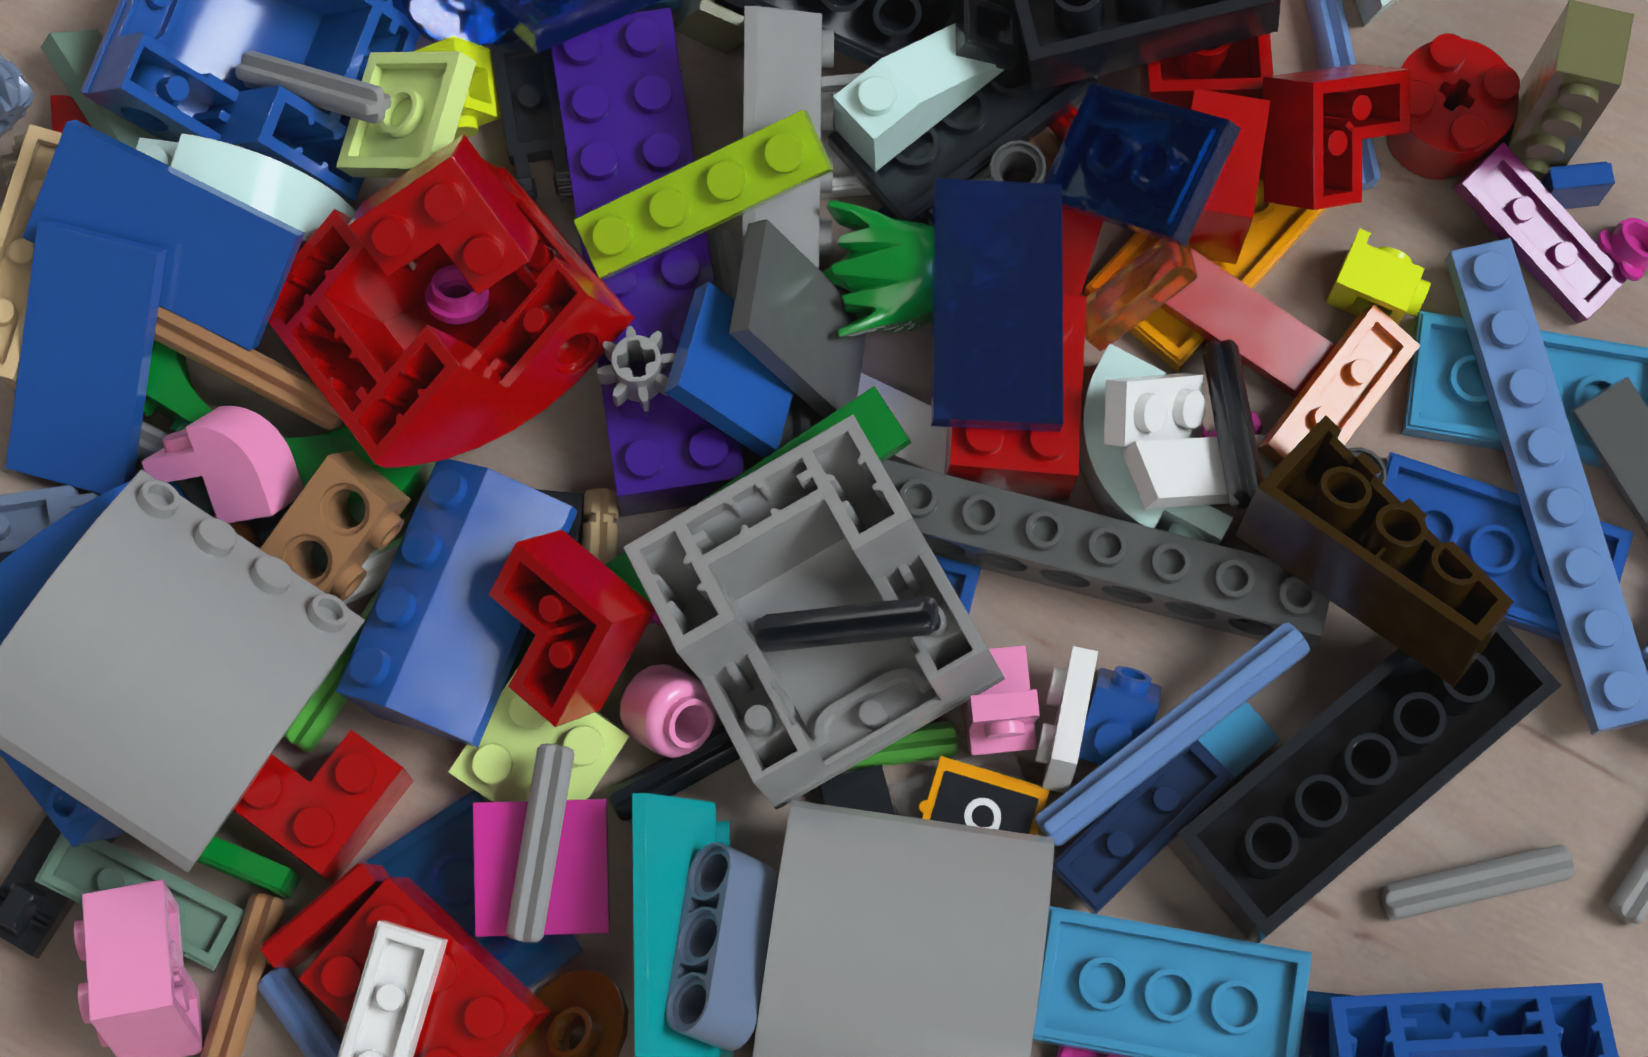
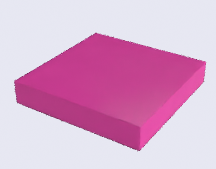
(581, 873)

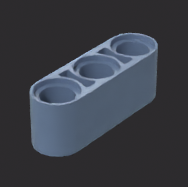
(721, 947)

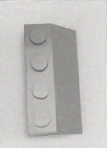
(781, 78)

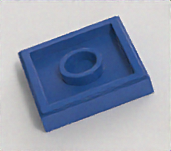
(724, 380)

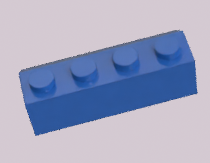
(434, 636)

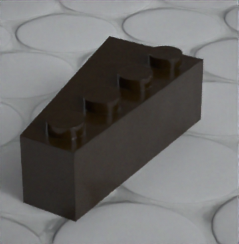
(1373, 555)

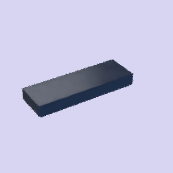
(1140, 826)

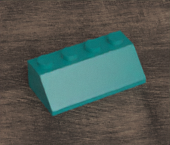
(665, 842)

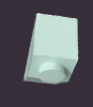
(906, 96)

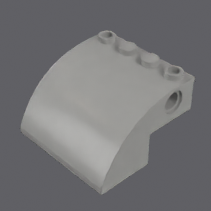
(805, 537)
(164, 668)
(903, 938)

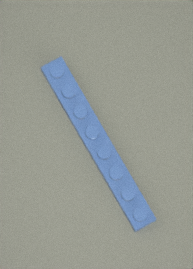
(1551, 486)

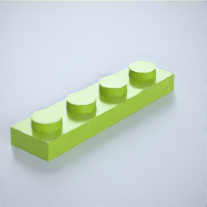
(703, 194)

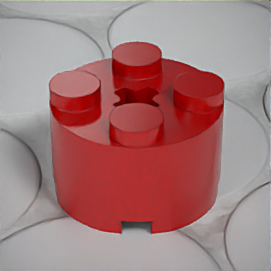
(1480, 101)

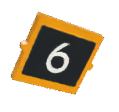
(982, 798)

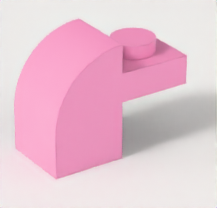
(240, 460)
(1005, 713)

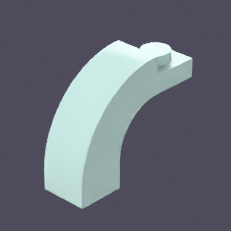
(251, 179)
(1107, 470)

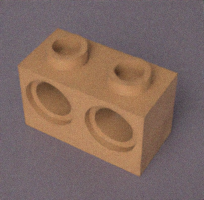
(323, 517)

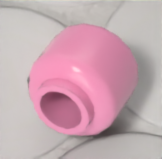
(667, 711)

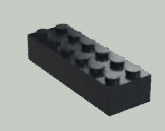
(1353, 779)

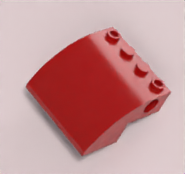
(434, 387)

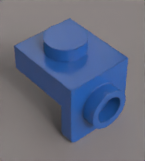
(1118, 712)

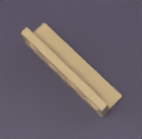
(15, 251)

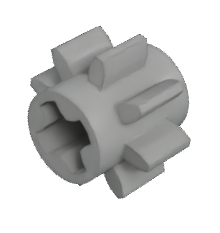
(633, 349)

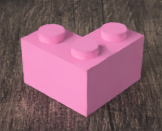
(136, 973)

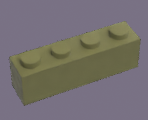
(1569, 85)

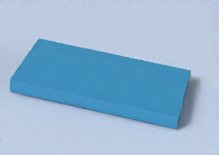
(1449, 396)
(1167, 991)

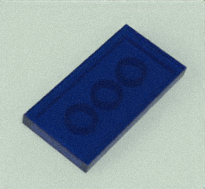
(997, 305)

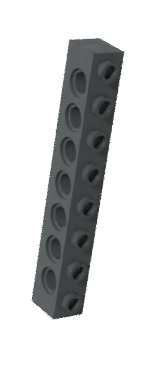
(1107, 557)

